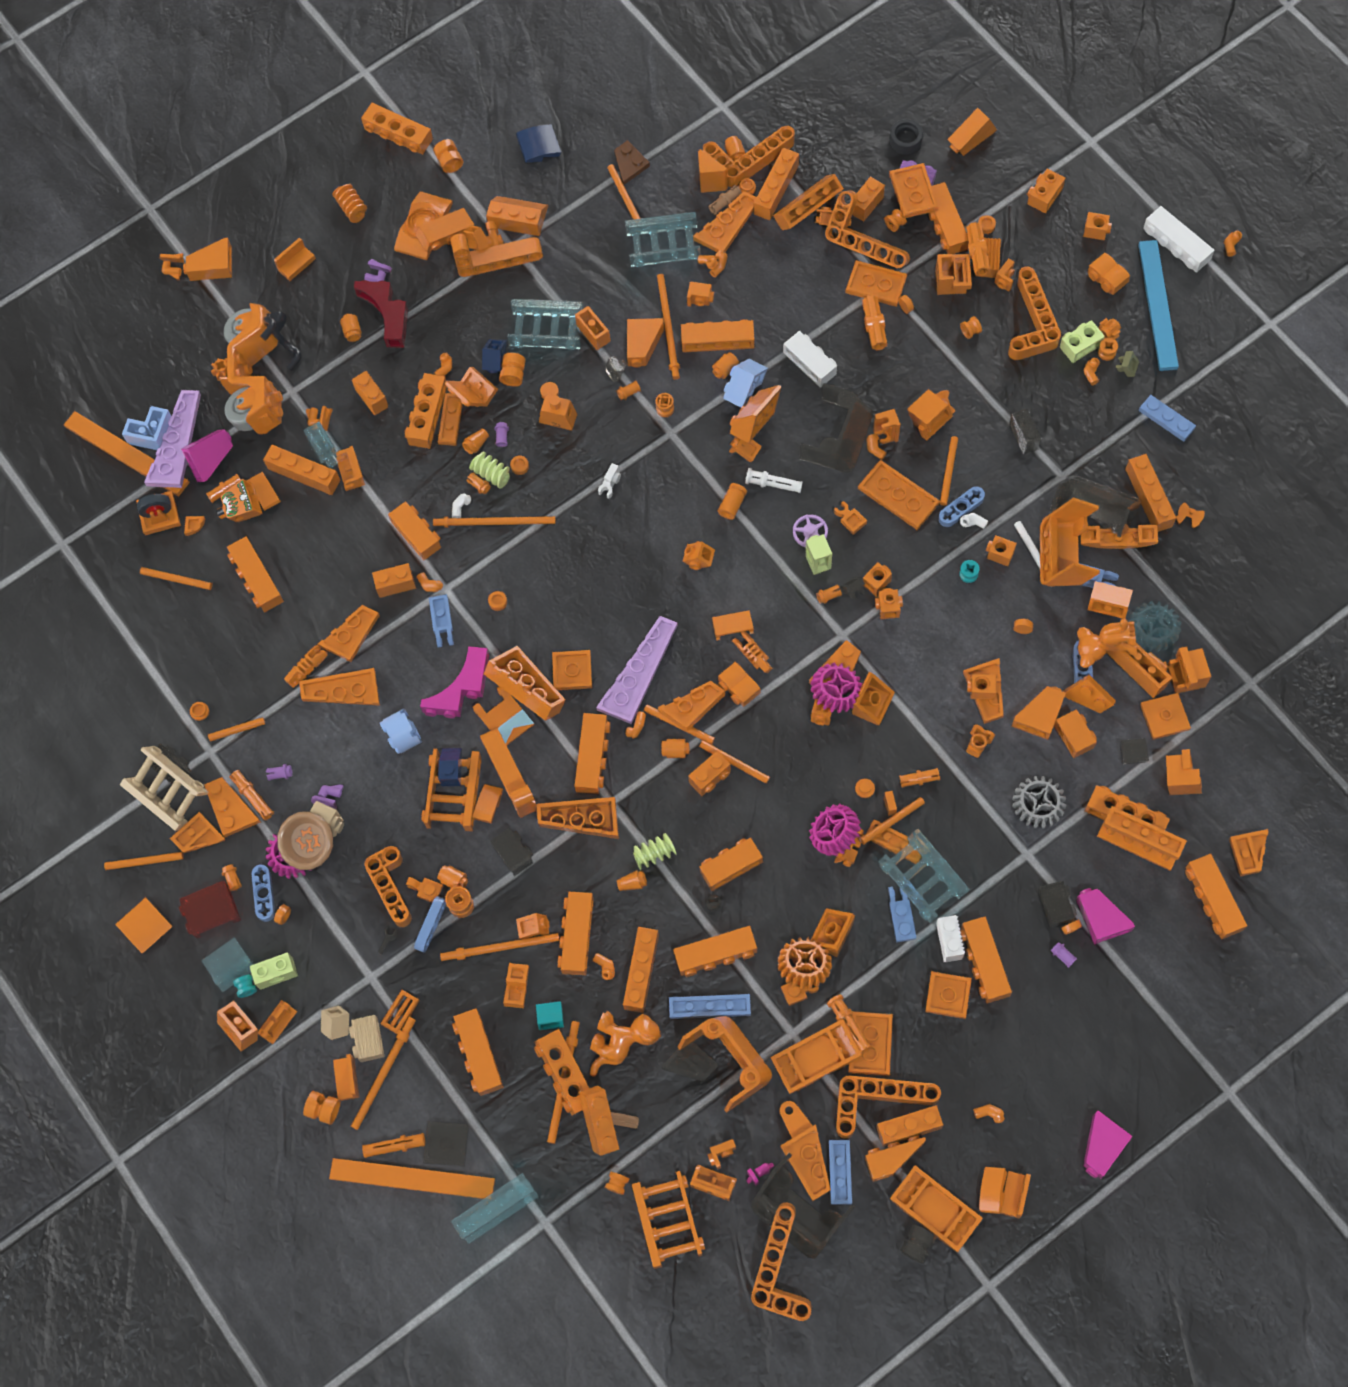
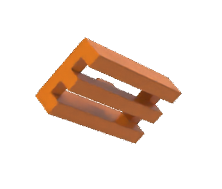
(391, 1027)

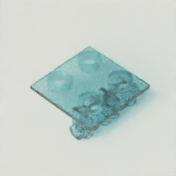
(227, 964)

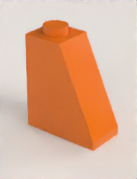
(971, 132)
(210, 262)
(642, 339)
(1040, 713)

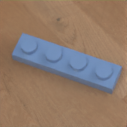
(709, 1006)

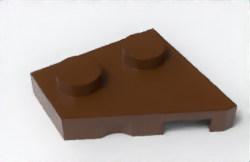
(630, 161)

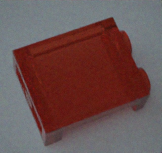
(208, 908)

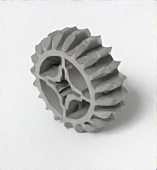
(1032, 798)

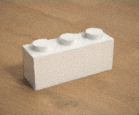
(810, 358)

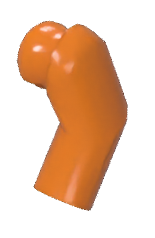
(1231, 240)
(722, 259)
(709, 260)
(1090, 370)
(429, 585)
(638, 725)
(607, 966)

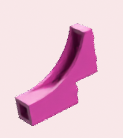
(468, 683)

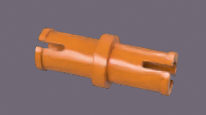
(216, 493)
(919, 777)

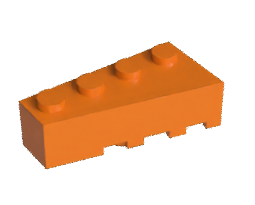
(525, 682)

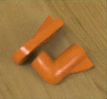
(173, 271)
(324, 417)

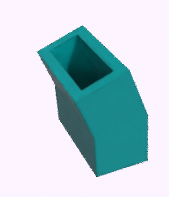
(550, 1015)

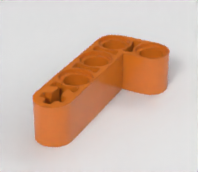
(390, 889)

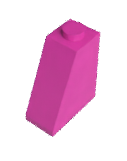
(207, 453)
(1102, 916)
(1104, 1145)

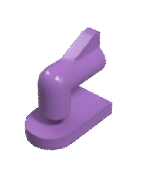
(378, 266)
(328, 790)

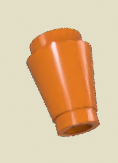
(475, 441)
(632, 881)

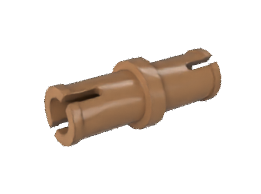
(725, 199)

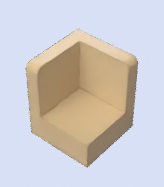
(335, 1022)

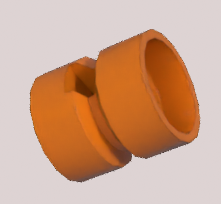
(448, 156)
(512, 369)
(459, 902)
(320, 1107)

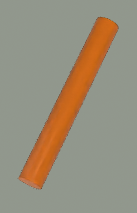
(236, 729)

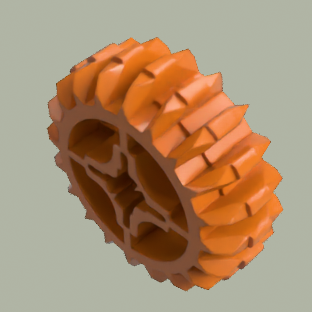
(804, 953)

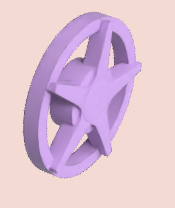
(809, 529)

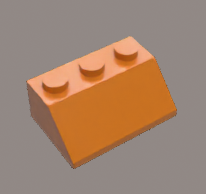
(517, 215)
(755, 414)

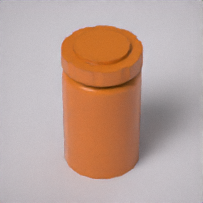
(732, 501)

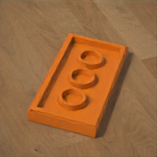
(898, 494)

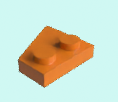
(1090, 694)
(196, 835)
(1249, 851)

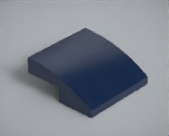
(538, 143)

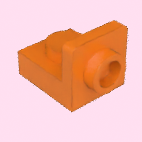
(1004, 275)
(745, 449)
(819, 715)
(532, 925)
(724, 1149)

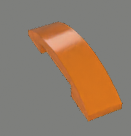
(1135, 537)

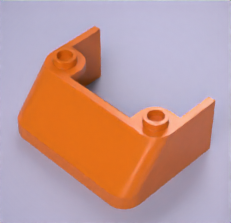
(1060, 545)
(755, 1071)

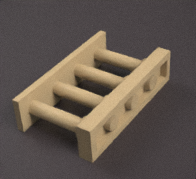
(148, 796)

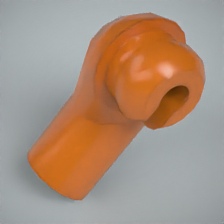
(446, 365)
(872, 446)
(989, 1110)

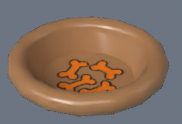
(305, 840)

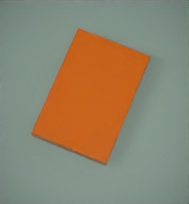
(913, 190)
(876, 281)
(878, 1033)

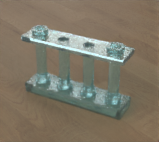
(662, 224)
(545, 308)
(942, 870)
(494, 1209)

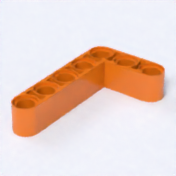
(768, 150)
(860, 238)
(494, 257)
(1038, 316)
(508, 772)
(879, 1094)
(774, 1266)

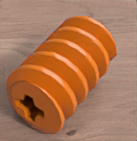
(350, 202)

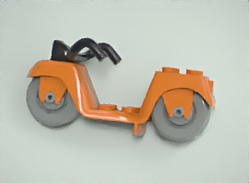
(254, 399)

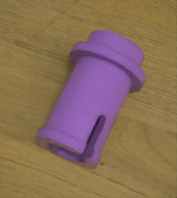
(501, 434)
(279, 772)
(1063, 954)

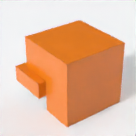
(953, 274)
(929, 414)
(1189, 670)
(1181, 775)

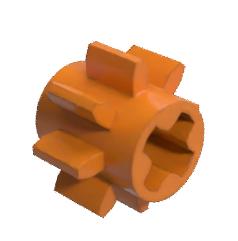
(1110, 328)
(219, 368)

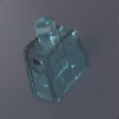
(321, 444)

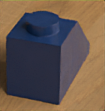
(492, 355)
(450, 767)

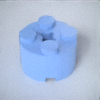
(401, 731)

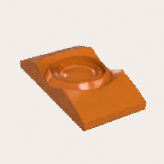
(422, 210)
(816, 1056)
(936, 1208)

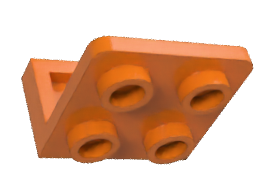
(473, 389)

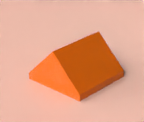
(711, 173)
(872, 699)
(833, 930)

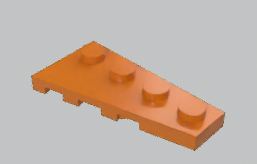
(727, 224)
(344, 688)

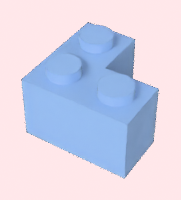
(744, 380)
(147, 433)

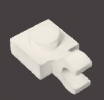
(612, 477)

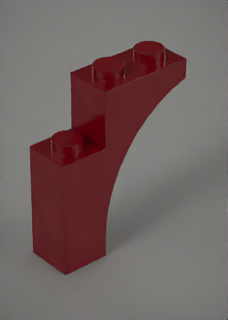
(394, 312)

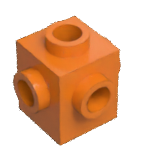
(698, 555)
(889, 603)

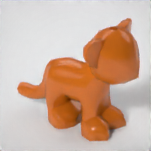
(1112, 637)
(641, 1031)

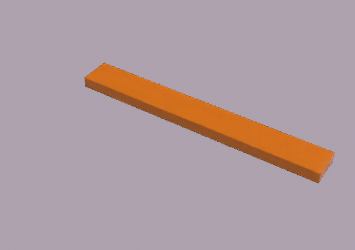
(114, 446)
(411, 1178)

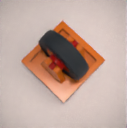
(158, 512)

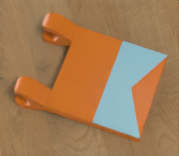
(506, 716)

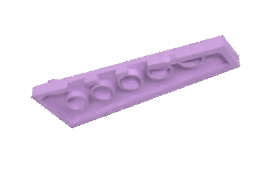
(170, 461)
(632, 684)

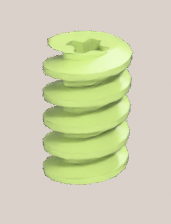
(490, 470)
(653, 851)

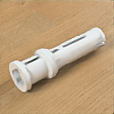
(795, 485)

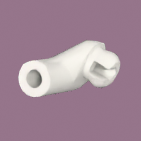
(458, 503)
(973, 519)

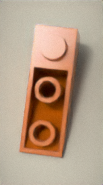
(888, 1161)

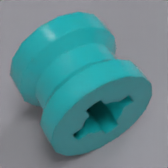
(969, 575)
(245, 986)

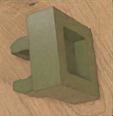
(1129, 364)

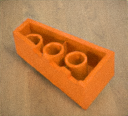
(581, 816)

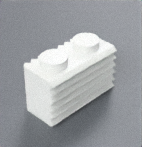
(950, 938)

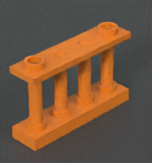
(468, 800)
(1141, 838)
(653, 1234)

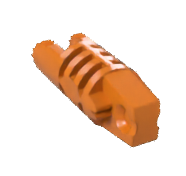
(753, 653)
(306, 666)

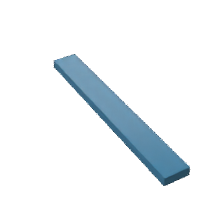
(1158, 305)

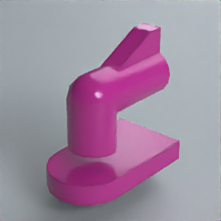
(760, 1171)

